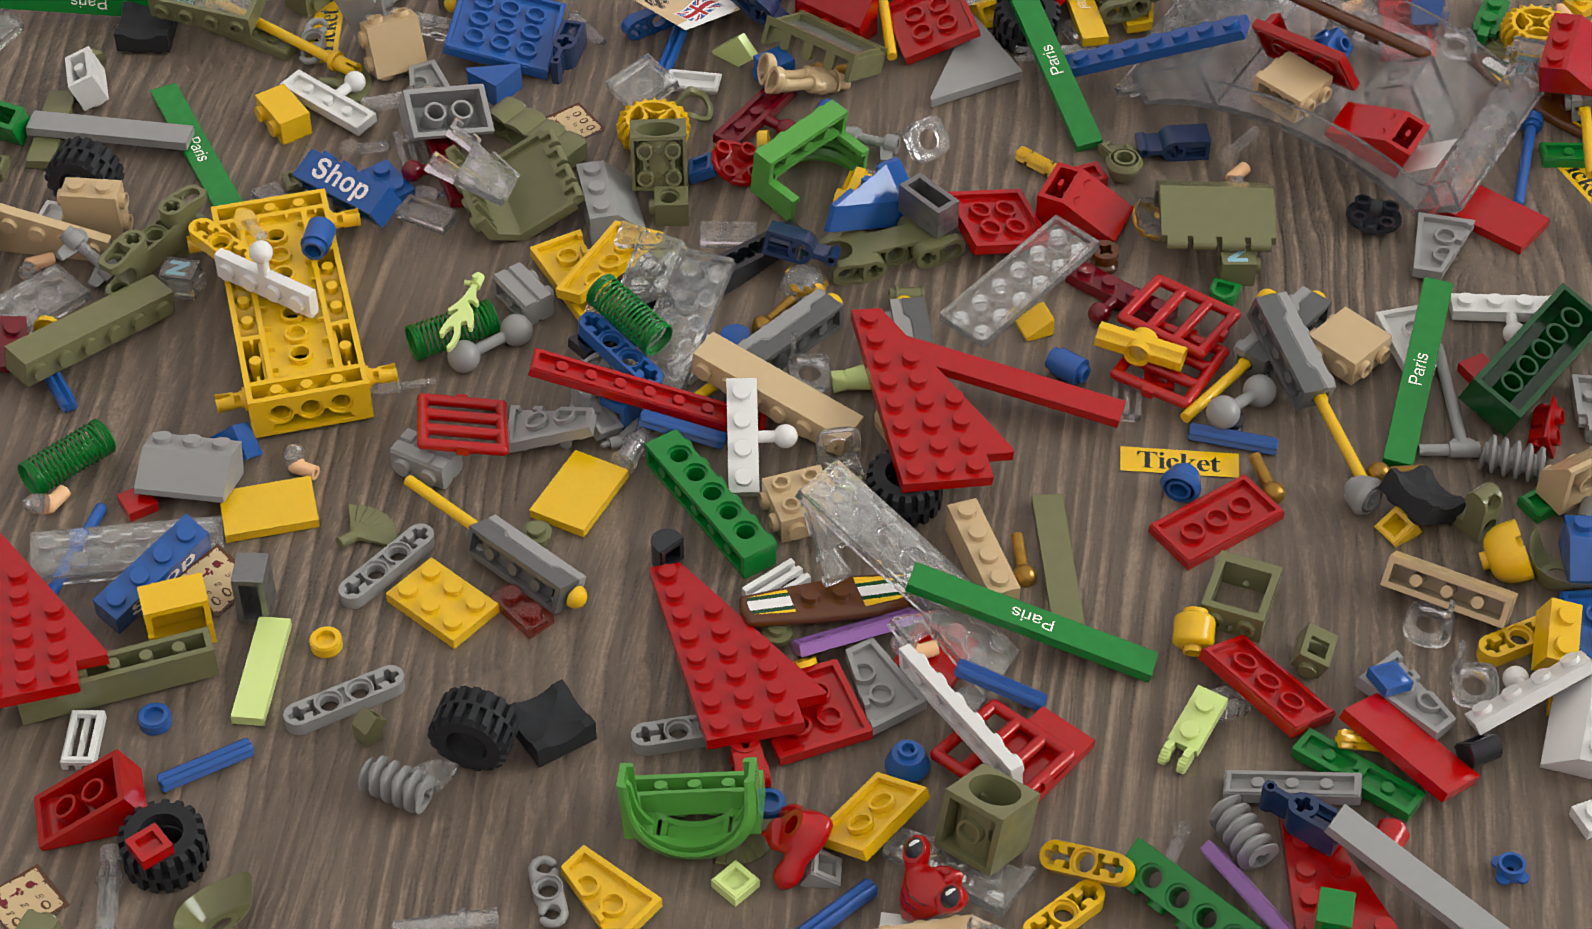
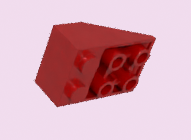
(1386, 129)
(1083, 203)

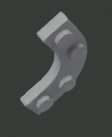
(607, 422)

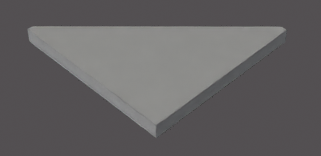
(975, 68)

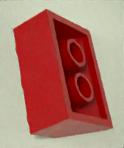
(852, 15)
(1567, 56)

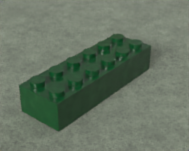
(1531, 360)

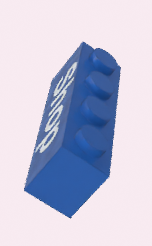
(348, 186)
(162, 561)

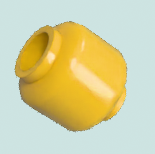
(1193, 630)

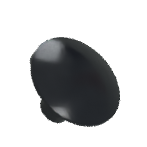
(1374, 215)

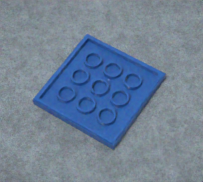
(505, 33)

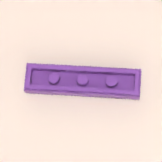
(846, 634)
(1244, 886)

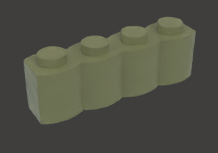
(516, 122)

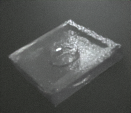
(642, 80)

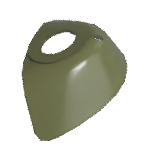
(1544, 562)
(218, 901)

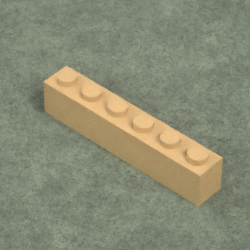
(778, 393)

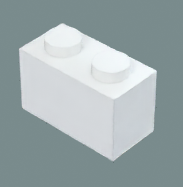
(86, 78)

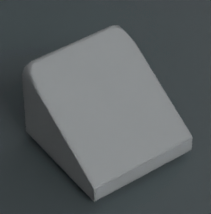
(823, 871)

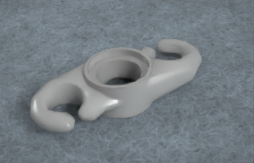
(314, 33)
(558, 901)

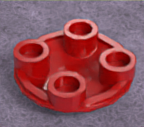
(734, 161)

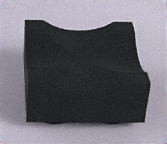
(143, 32)
(1421, 496)
(553, 724)

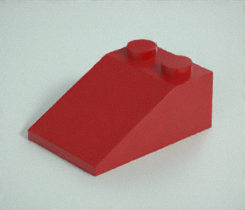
(89, 802)

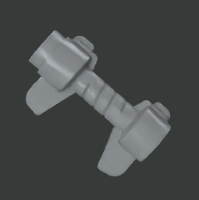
(888, 144)
(76, 241)

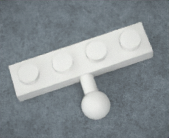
(333, 103)
(265, 282)
(1495, 307)
(744, 436)
(1526, 692)

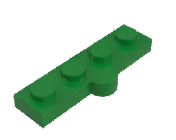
(1377, 784)

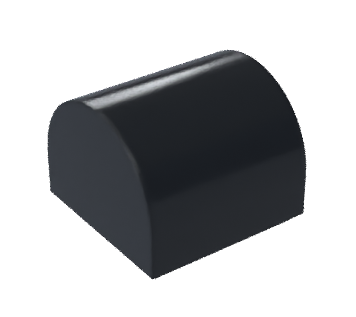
(666, 547)
(1479, 749)

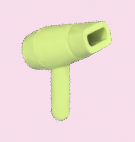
(850, 379)

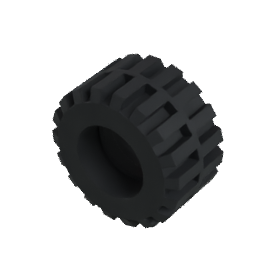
(1006, 26)
(84, 160)
(911, 506)
(473, 728)
(180, 826)

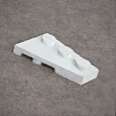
(1399, 324)

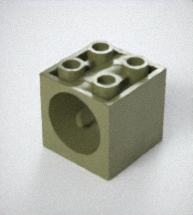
(658, 153)
(986, 819)

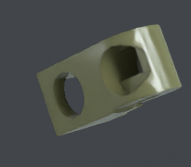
(1482, 511)

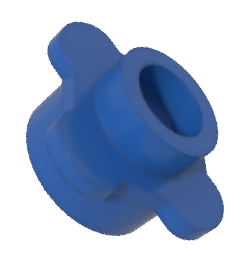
(1510, 861)

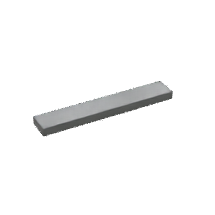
(111, 130)
(1408, 873)

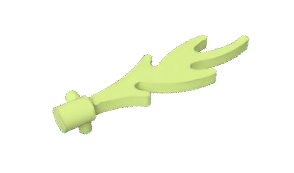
(461, 312)

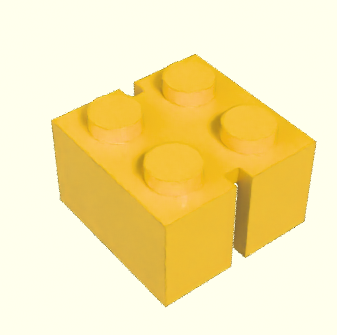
(176, 606)

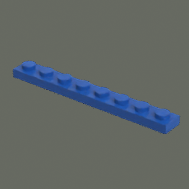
(1159, 45)

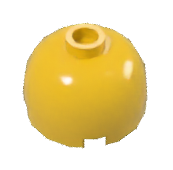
(1506, 554)

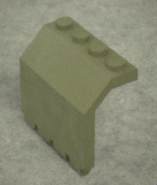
(540, 197)
(1216, 214)

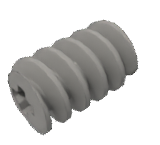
(1513, 458)
(396, 785)
(1242, 833)

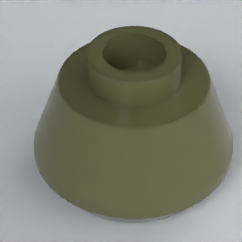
(1123, 164)

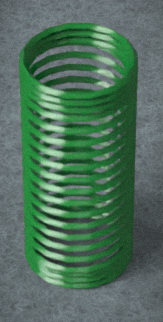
(654, 328)
(416, 340)
(66, 460)

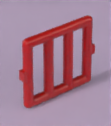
(1180, 292)
(1194, 385)
(464, 448)
(1016, 722)

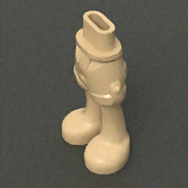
(809, 78)

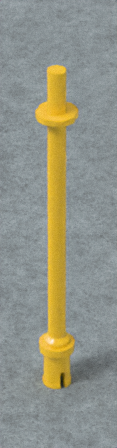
(335, 60)

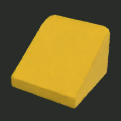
(984, 11)
(1036, 323)
(1397, 527)

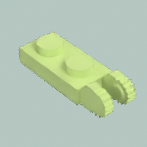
(1193, 727)

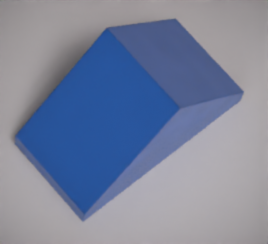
(498, 80)

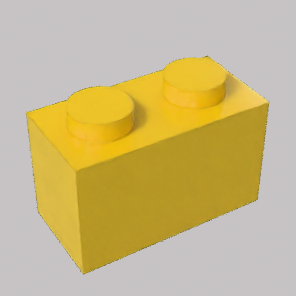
(283, 114)
(1555, 632)

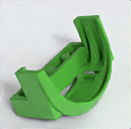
(813, 138)
(655, 797)

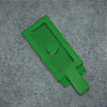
(1489, 19)

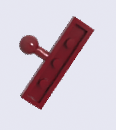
(755, 115)
(413, 170)
(1113, 292)

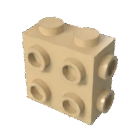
(392, 43)
(1294, 82)
(95, 205)
(1351, 345)
(783, 508)

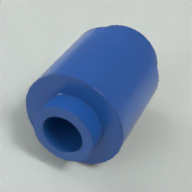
(317, 237)
(1068, 366)

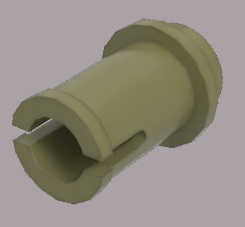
(912, 292)

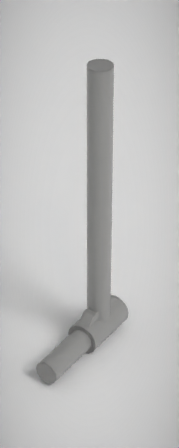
(1460, 445)

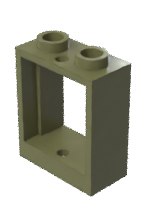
(1246, 574)

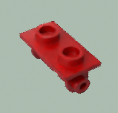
(1546, 426)

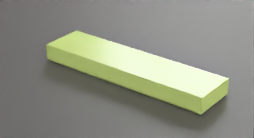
(261, 671)

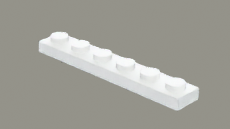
(958, 715)

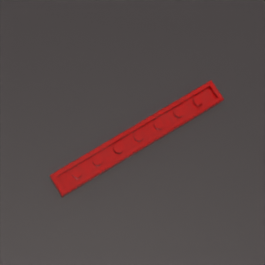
(1024, 384)
(631, 390)

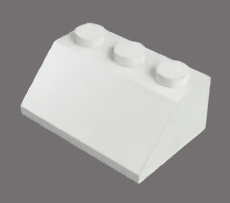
(1569, 731)

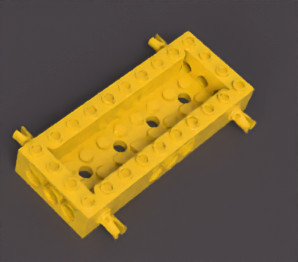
(332, 379)

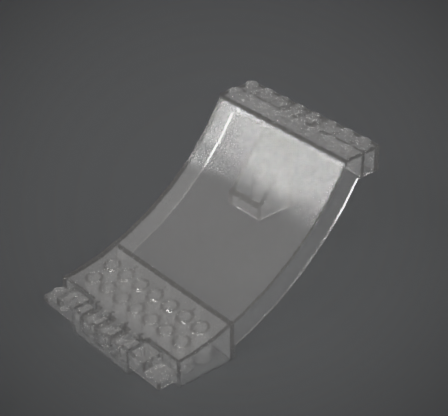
(1456, 91)

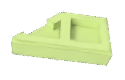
(736, 50)

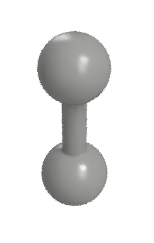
(514, 330)
(1225, 411)

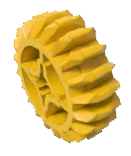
(1526, 22)
(648, 110)

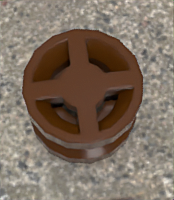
(1106, 256)

